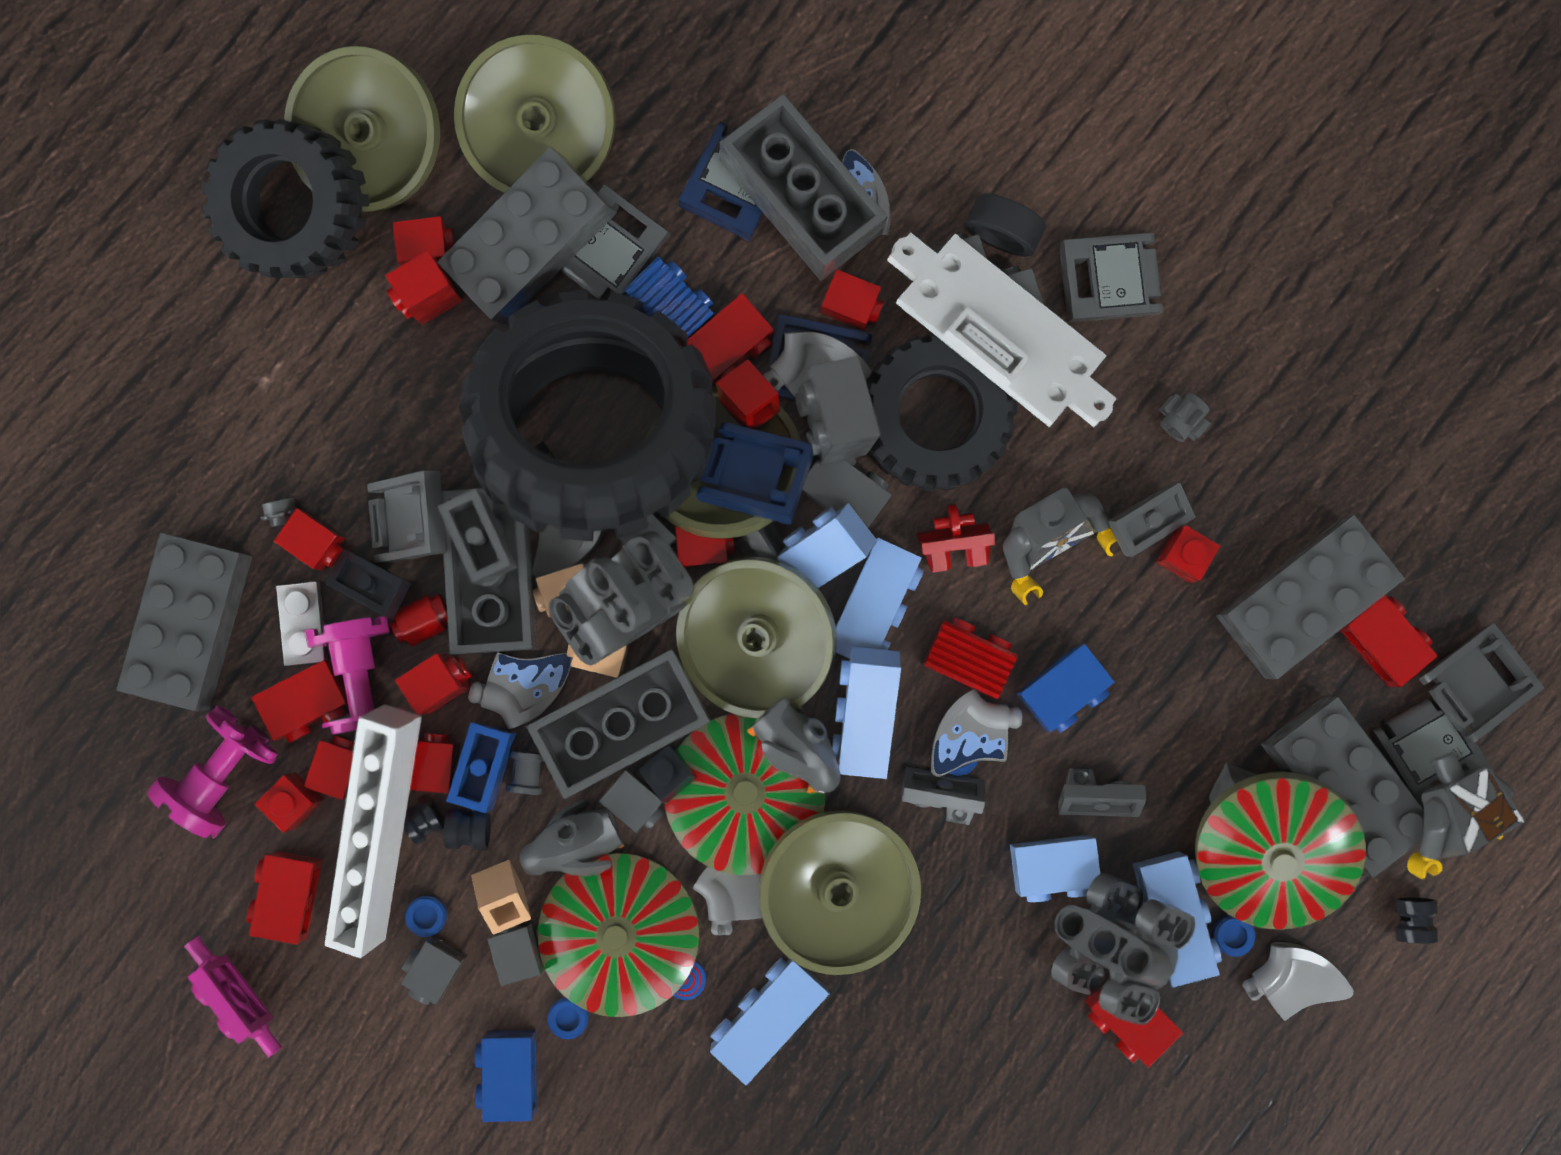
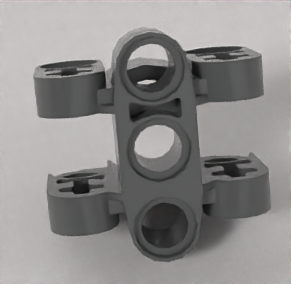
(633, 595)
(1118, 945)

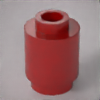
(420, 619)

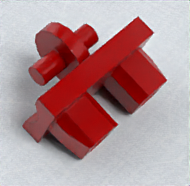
(954, 534)

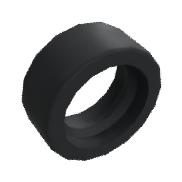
(1006, 224)

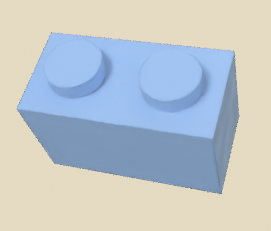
(829, 546)
(1054, 867)

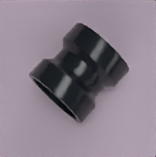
(466, 829)
(1416, 920)

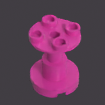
(351, 657)
(202, 787)

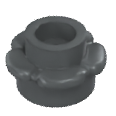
(278, 511)

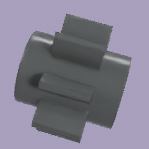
(1184, 417)

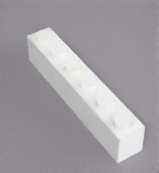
(372, 830)

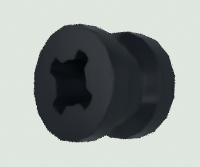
(423, 819)

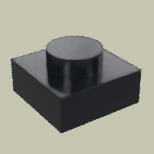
(667, 773)

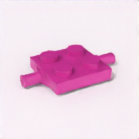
(231, 998)

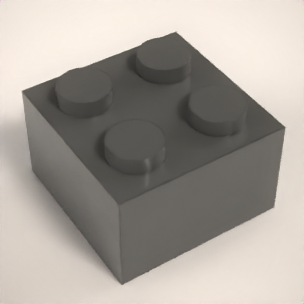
(837, 411)

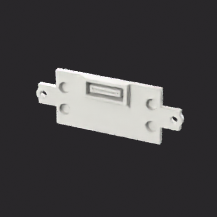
(1001, 329)

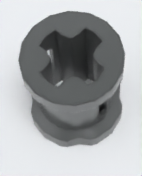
(525, 772)

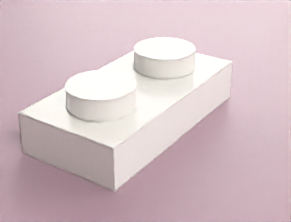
(299, 611)

